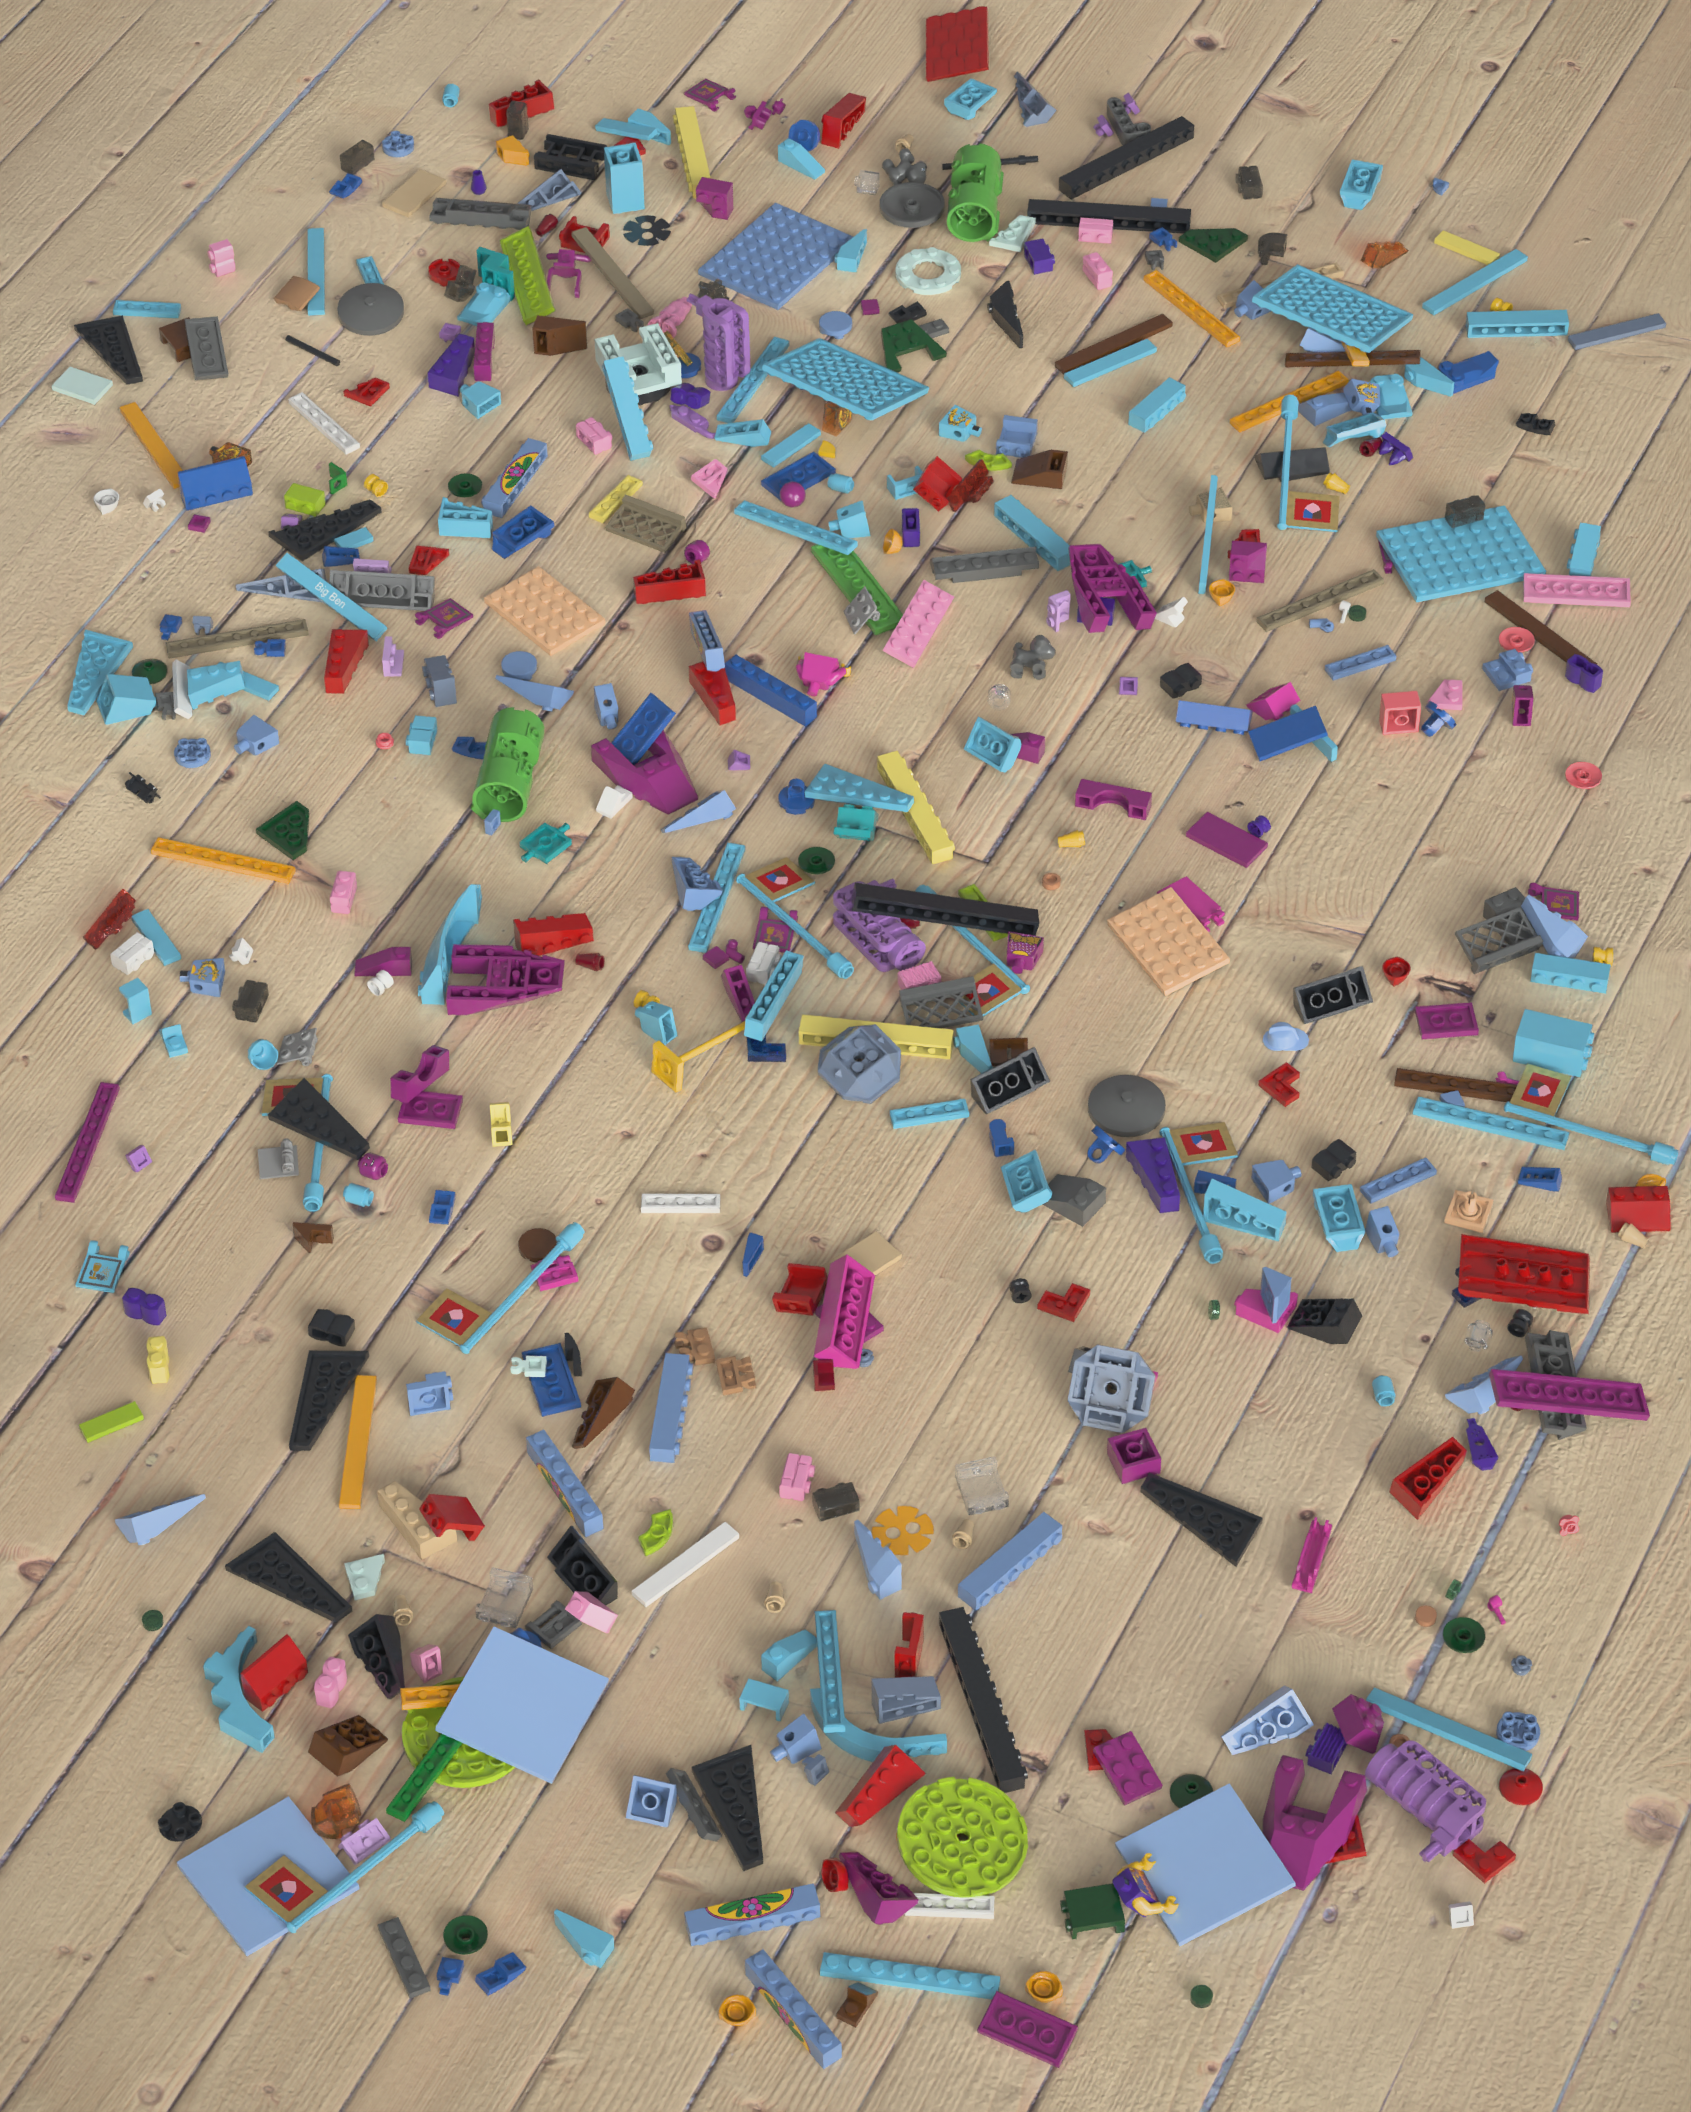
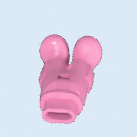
(672, 315)

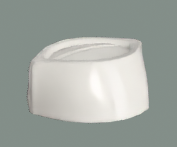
(106, 500)

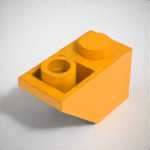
(512, 151)

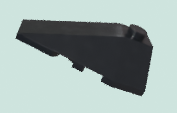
(1005, 313)
(379, 1647)

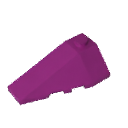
(876, 1891)

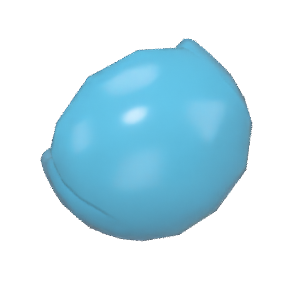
(262, 1054)

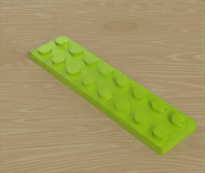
(528, 275)

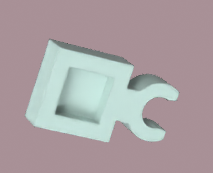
(532, 1367)

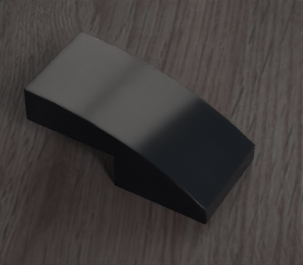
(912, 312)
(572, 1354)

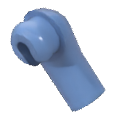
(1324, 624)

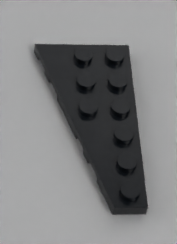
(320, 531)
(322, 1389)
(1214, 1522)
(732, 1796)

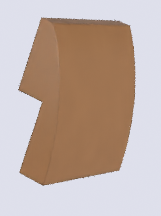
(297, 293)

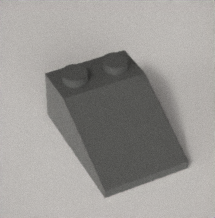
(1501, 904)
(1076, 1198)

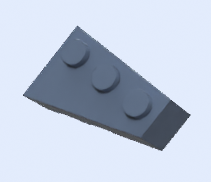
(439, 681)
(904, 1697)

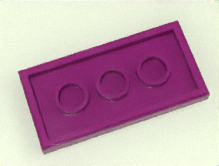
(1226, 839)
(1027, 2029)

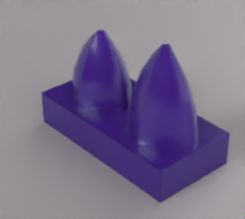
(1400, 450)

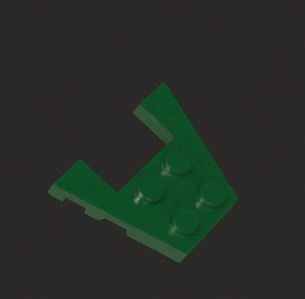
(907, 338)

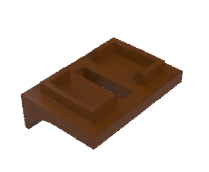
(999, 1046)

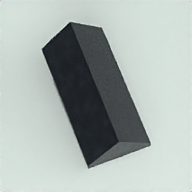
(1303, 463)
(1332, 995)
(1008, 1081)
(582, 1568)

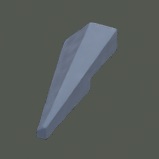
(1034, 106)
(551, 191)
(281, 586)

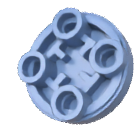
(398, 144)
(835, 324)
(519, 665)
(192, 752)
(1518, 1730)

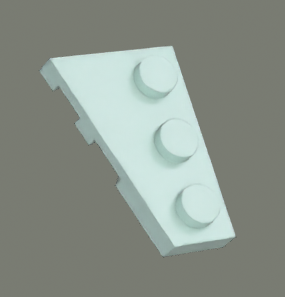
(1015, 235)

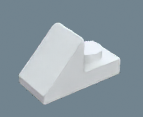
(1171, 612)
(613, 800)

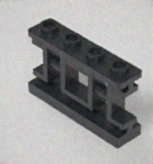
(555, 157)

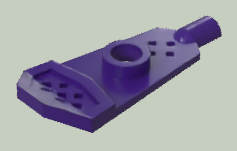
(1484, 1455)

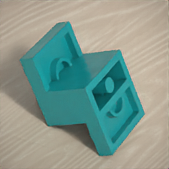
(495, 270)
(856, 823)

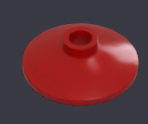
(1520, 1793)

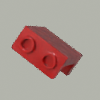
(568, 242)
(937, 483)
(801, 1290)
(452, 1513)
(908, 1659)

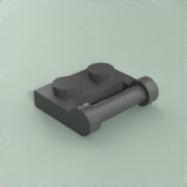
(557, 1628)

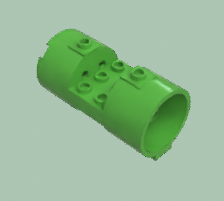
(974, 195)
(508, 764)

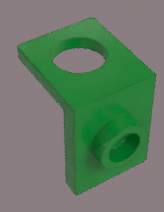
(338, 475)

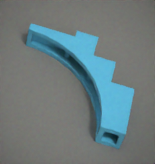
(237, 1716)

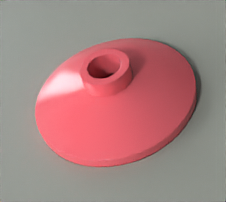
(1516, 638)
(1583, 775)

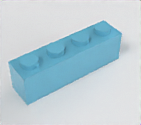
(1157, 405)
(1570, 973)

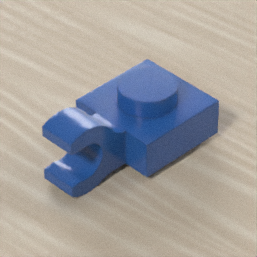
(170, 624)
(448, 1973)

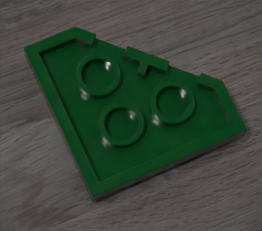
(1213, 242)
(288, 830)

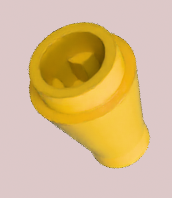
(1335, 483)
(1072, 839)

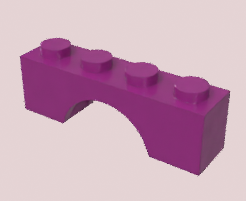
(483, 351)
(1093, 793)
(431, 1067)

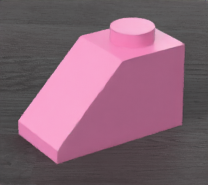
(591, 1611)
(427, 1662)

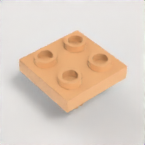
(1469, 1211)

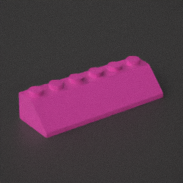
(844, 1313)

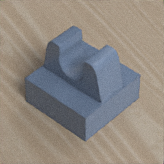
(202, 622)
(815, 1768)

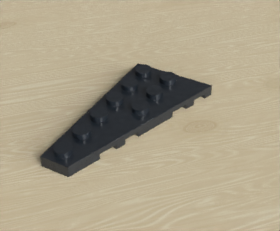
(113, 344)
(314, 1117)
(285, 1573)

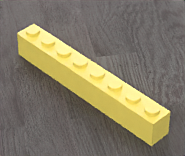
(690, 146)
(921, 814)
(910, 1039)

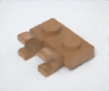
(699, 1343)
(729, 1376)

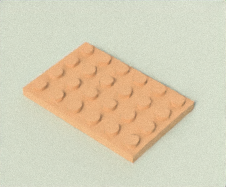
(544, 610)
(1168, 941)

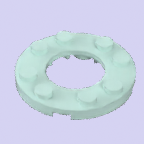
(922, 286)

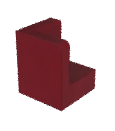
(823, 1375)

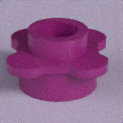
(778, 107)

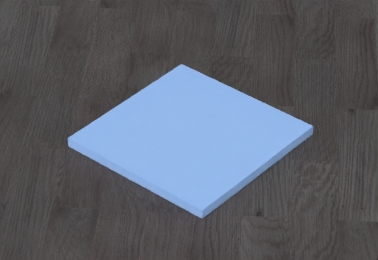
(522, 1704)
(237, 1857)
(1208, 1860)

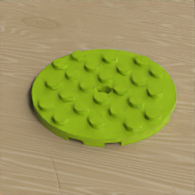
(467, 1766)
(968, 1867)

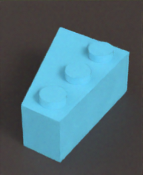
(464, 521)
(1584, 550)
(213, 681)

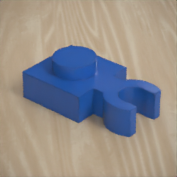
(1163, 237)
(272, 648)

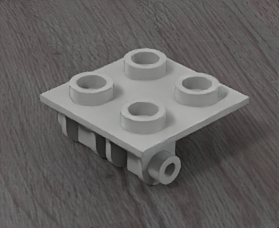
(861, 610)
(298, 1047)
(278, 1161)

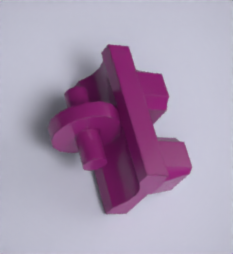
(758, 116)

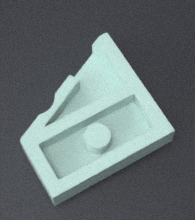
(364, 1575)

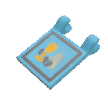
(101, 1271)

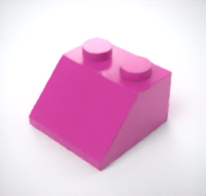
(1274, 701)

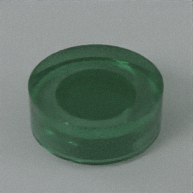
(1357, 613)
(1214, 1310)
(1453, 1590)
(152, 1620)
(1201, 1996)

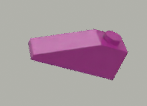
(1031, 746)
(394, 960)
(738, 990)

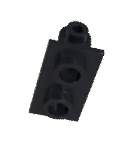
(138, 783)

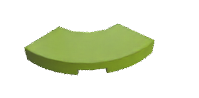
(992, 462)
(658, 1533)

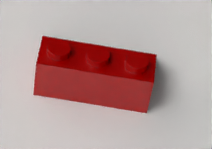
(1641, 1205)
(273, 1673)

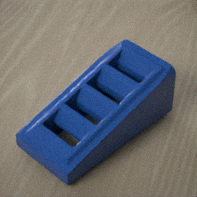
(339, 556)
(1552, 1175)
(1204, 1178)
(753, 1250)

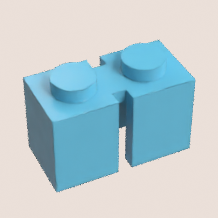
(422, 735)

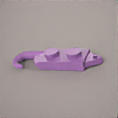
(691, 420)

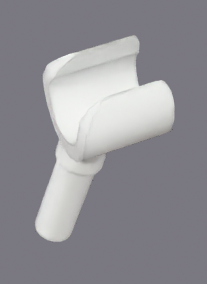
(1344, 606)

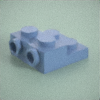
(1508, 670)
(430, 1394)

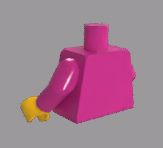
(820, 672)

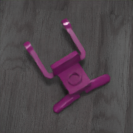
(566, 267)

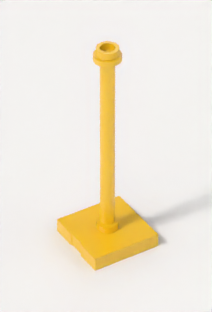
(669, 1066)

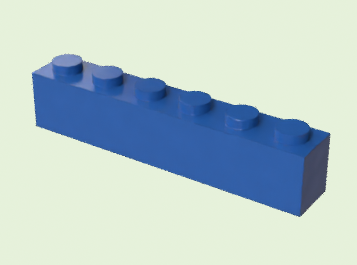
(771, 690)

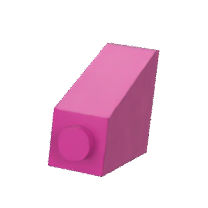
(1252, 1308)

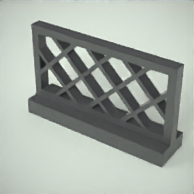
(1504, 954)
(938, 993)

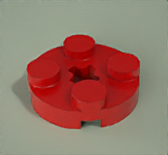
(442, 271)

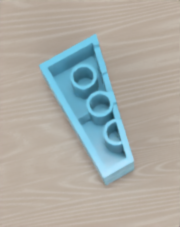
(1242, 1212)

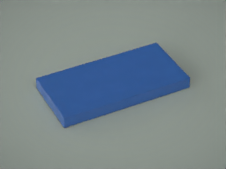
(805, 471)
(643, 728)
(1287, 733)
(557, 1389)

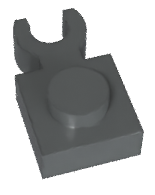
(1155, 259)
(629, 318)
(165, 703)

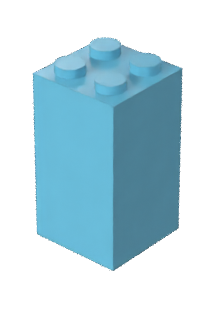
(624, 178)
(1553, 1043)

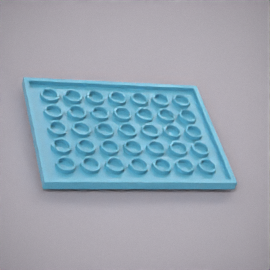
(1332, 308)
(845, 379)
(1461, 559)

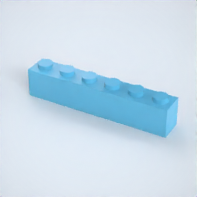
(1517, 323)
(626, 408)
(1033, 531)
(773, 995)

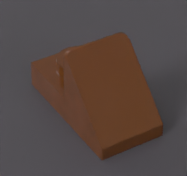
(309, 1232)
(856, 2004)

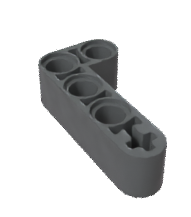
(1122, 123)

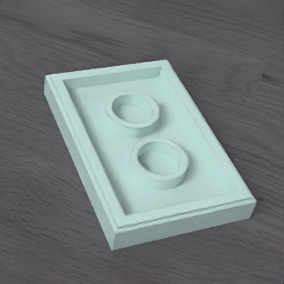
(82, 385)

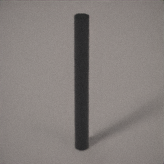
(312, 350)

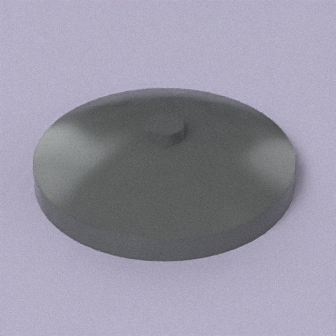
(912, 204)
(370, 309)
(1126, 1105)

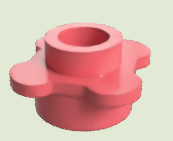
(1568, 1524)

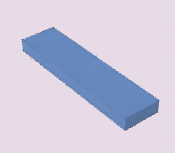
(1360, 662)
(1398, 1180)

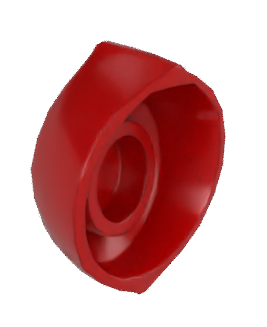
(1396, 970)
(834, 1875)

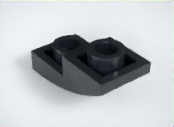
(1532, 424)

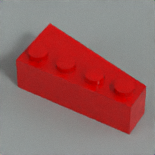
(537, 97)
(842, 119)
(670, 584)
(344, 653)
(714, 692)
(552, 933)
(1427, 1477)
(881, 1783)

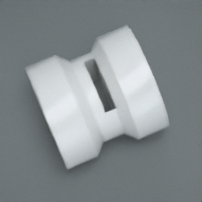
(381, 982)

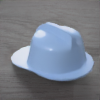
(1285, 1037)

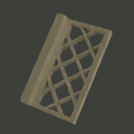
(652, 514)

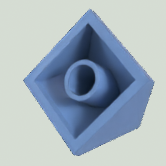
(1275, 1292)
(651, 1801)

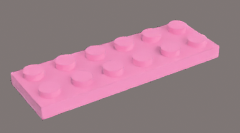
(1576, 590)
(918, 623)

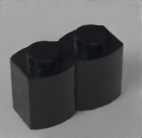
(1180, 680)
(1334, 1160)
(331, 1327)

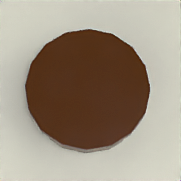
(536, 1244)

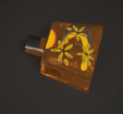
(835, 418)
(230, 451)

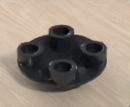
(180, 1822)

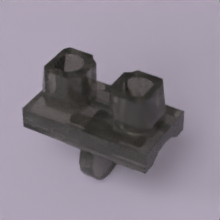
(713, 289)

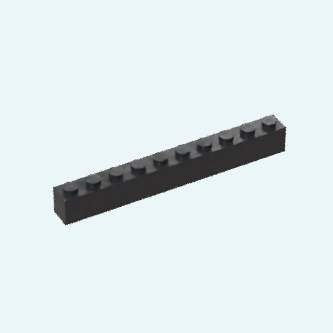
(1126, 157)
(1123, 216)
(944, 909)
(982, 1701)

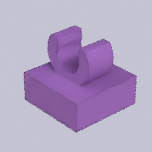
(1130, 104)
(1103, 127)
(449, 332)
(138, 1158)

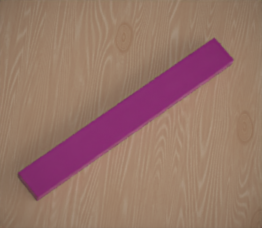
(87, 1142)

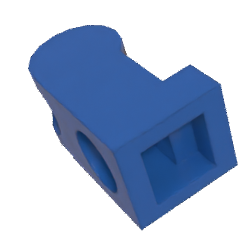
(1000, 1143)

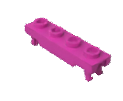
(1311, 1556)

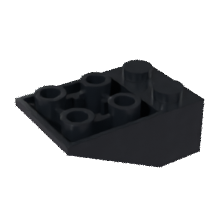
(1326, 1319)

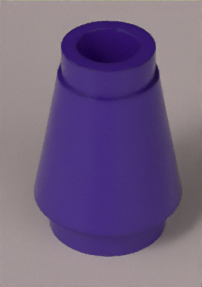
(478, 183)

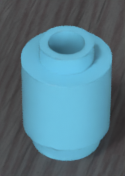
(450, 95)
(840, 483)
(358, 1195)
(1383, 1390)

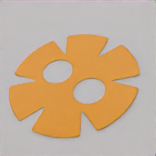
(905, 1515)

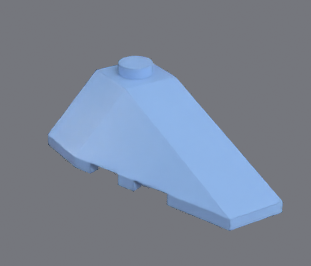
(1320, 342)
(1558, 936)
(1478, 1394)
(145, 1525)
(880, 1563)
(1272, 1720)

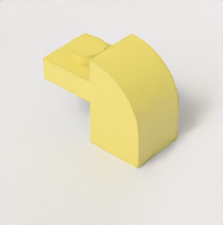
(501, 1124)

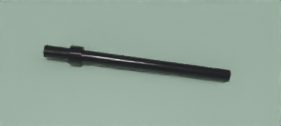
(1021, 160)

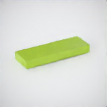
(111, 1422)

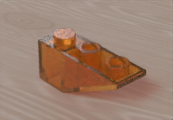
(1381, 254)

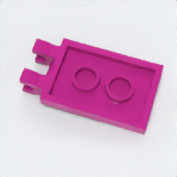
(1198, 902)

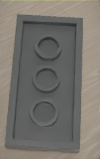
(206, 348)

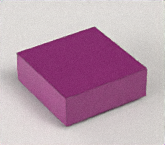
(870, 307)
(199, 523)
(715, 957)

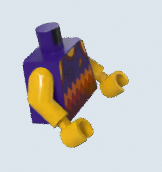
(1137, 1891)

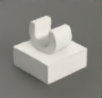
(153, 499)
(241, 952)
(1461, 1914)

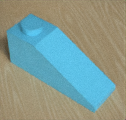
(648, 119)
(798, 158)
(851, 252)
(1428, 378)
(746, 433)
(972, 1047)
(787, 1653)
(588, 1941)

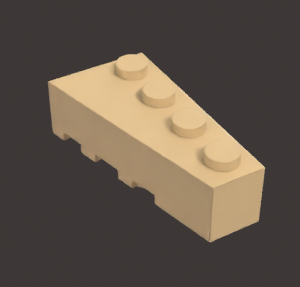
(404, 1512)

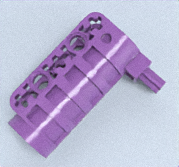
(723, 341)
(886, 934)
(1427, 1796)

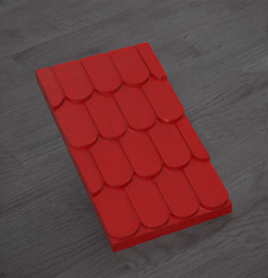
(957, 43)
(1524, 1274)

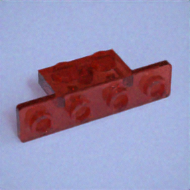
(971, 486)
(111, 918)

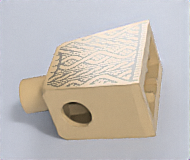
(1222, 509)

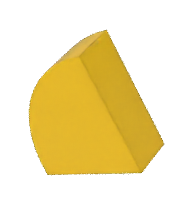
(827, 450)

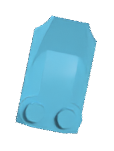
(969, 98)
(1360, 183)
(485, 304)
(1393, 397)
(1361, 426)
(993, 745)
(1026, 1182)
(1339, 1216)

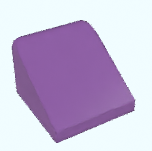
(290, 519)
(1128, 685)
(738, 761)

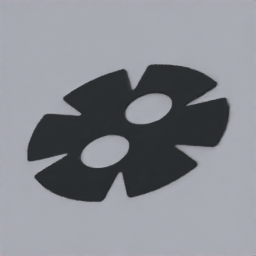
(656, 230)

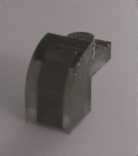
(1271, 244)
(462, 287)

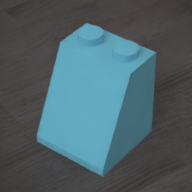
(125, 698)

